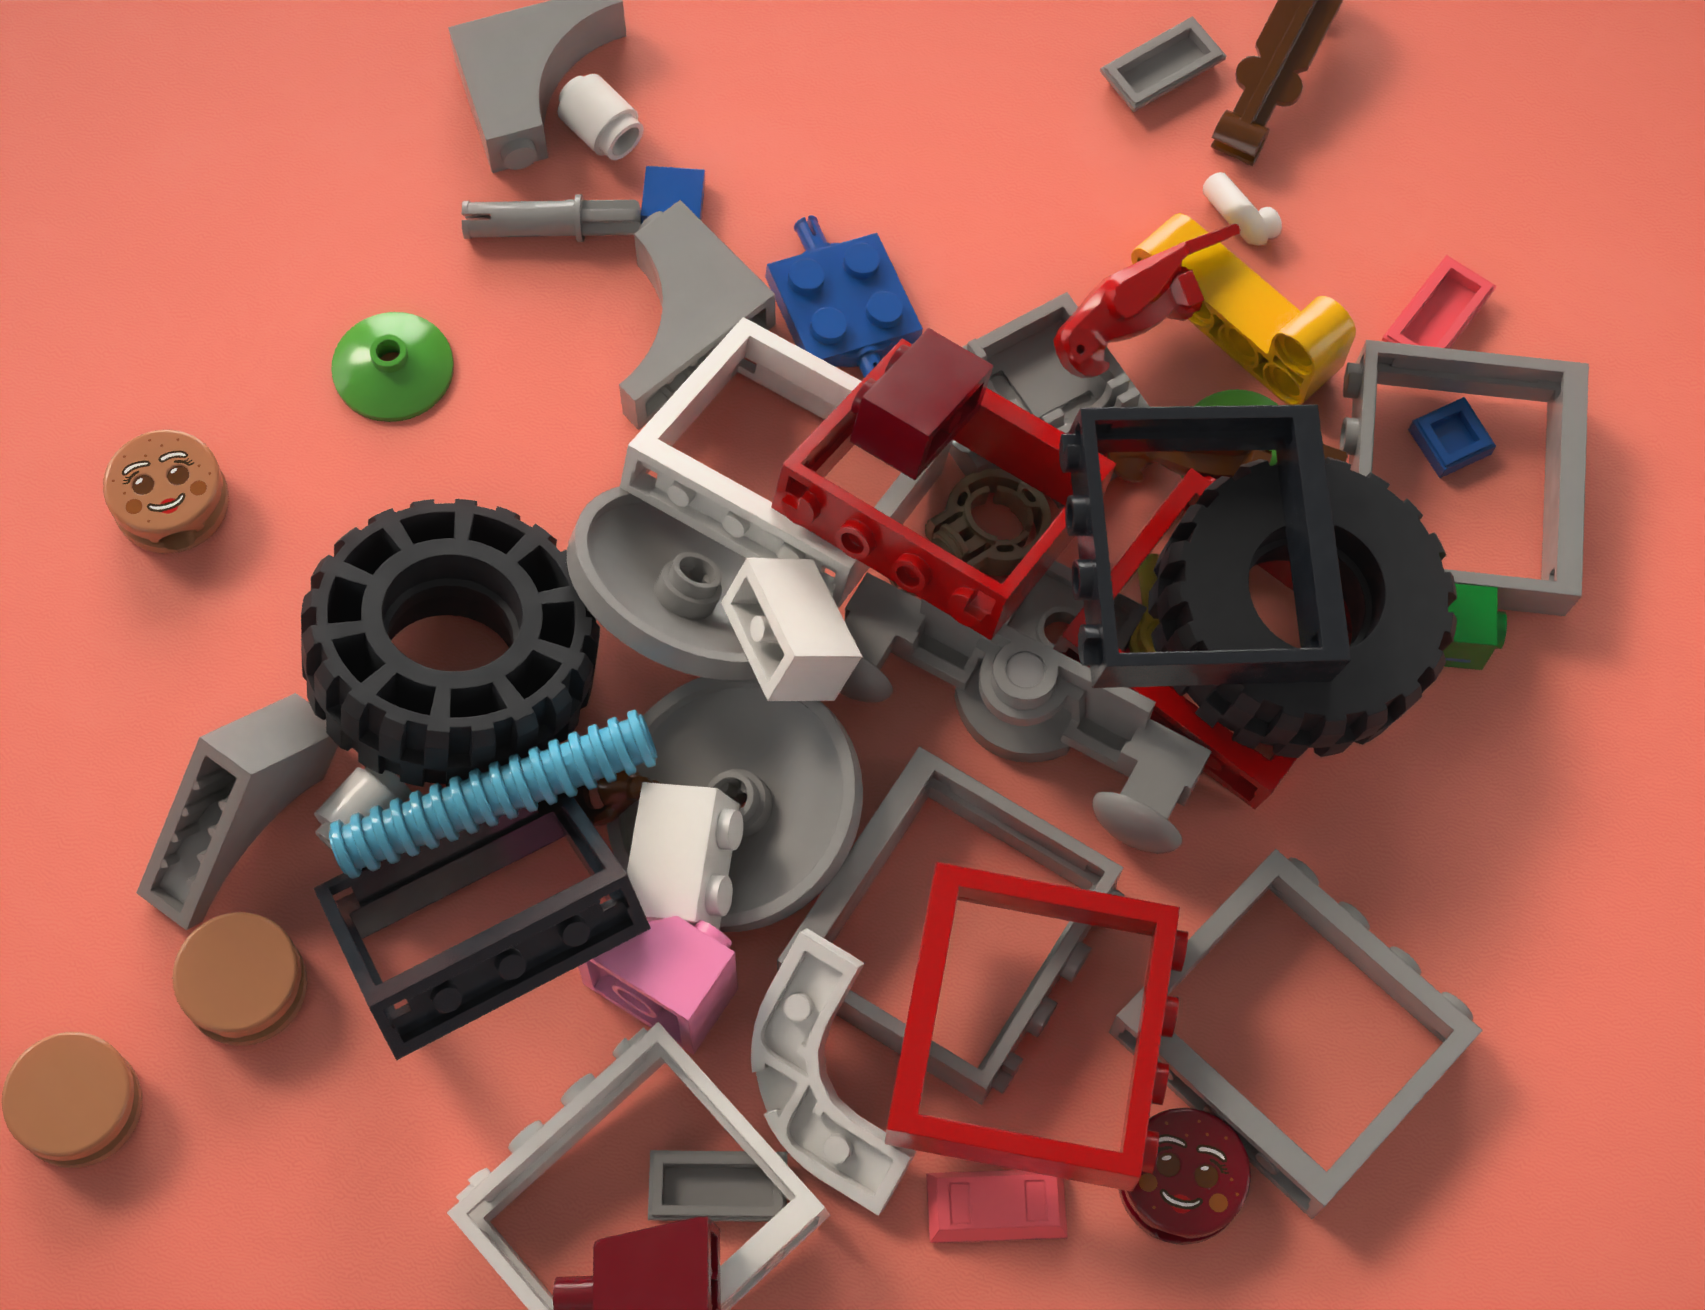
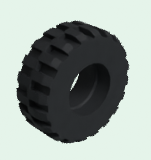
(439, 564)
(1387, 580)

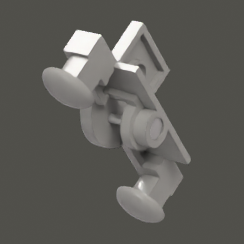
(1034, 701)

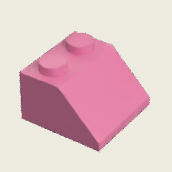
(669, 977)

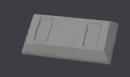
(1163, 63)
(711, 1185)

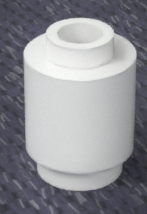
(599, 116)
(359, 794)

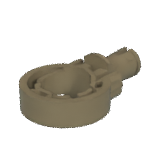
(962, 537)

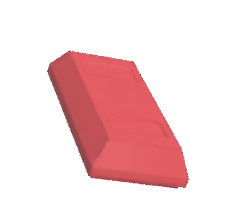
(1441, 307)
(995, 1206)

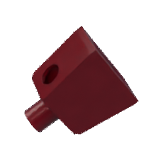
(650, 1270)

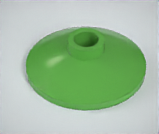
(396, 387)

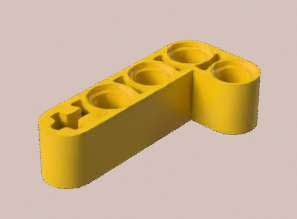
(1255, 324)

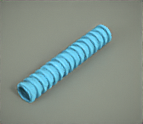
(492, 794)

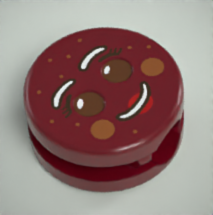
(1196, 1178)

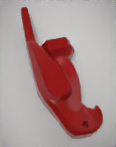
(1133, 304)

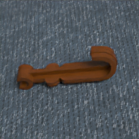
(1272, 77)

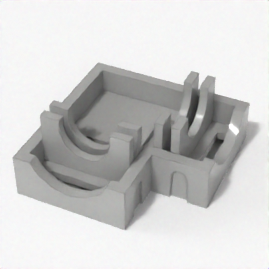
(1035, 380)

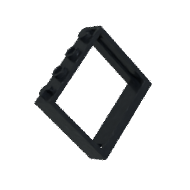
(1309, 531)
(500, 960)

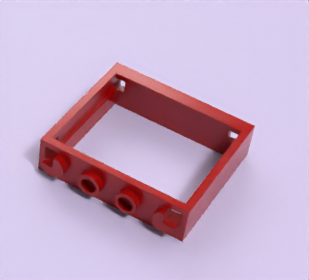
(997, 433)
(1230, 763)
(1148, 1077)

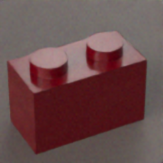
(919, 402)

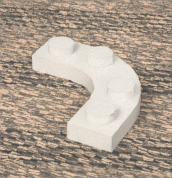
(794, 1080)

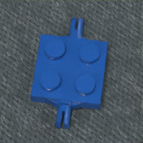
(842, 299)

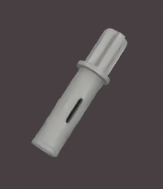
(551, 218)

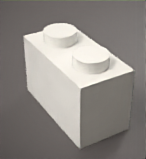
(791, 629)
(684, 852)

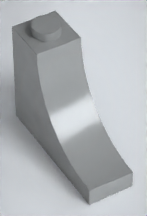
(515, 64)
(701, 297)
(227, 798)

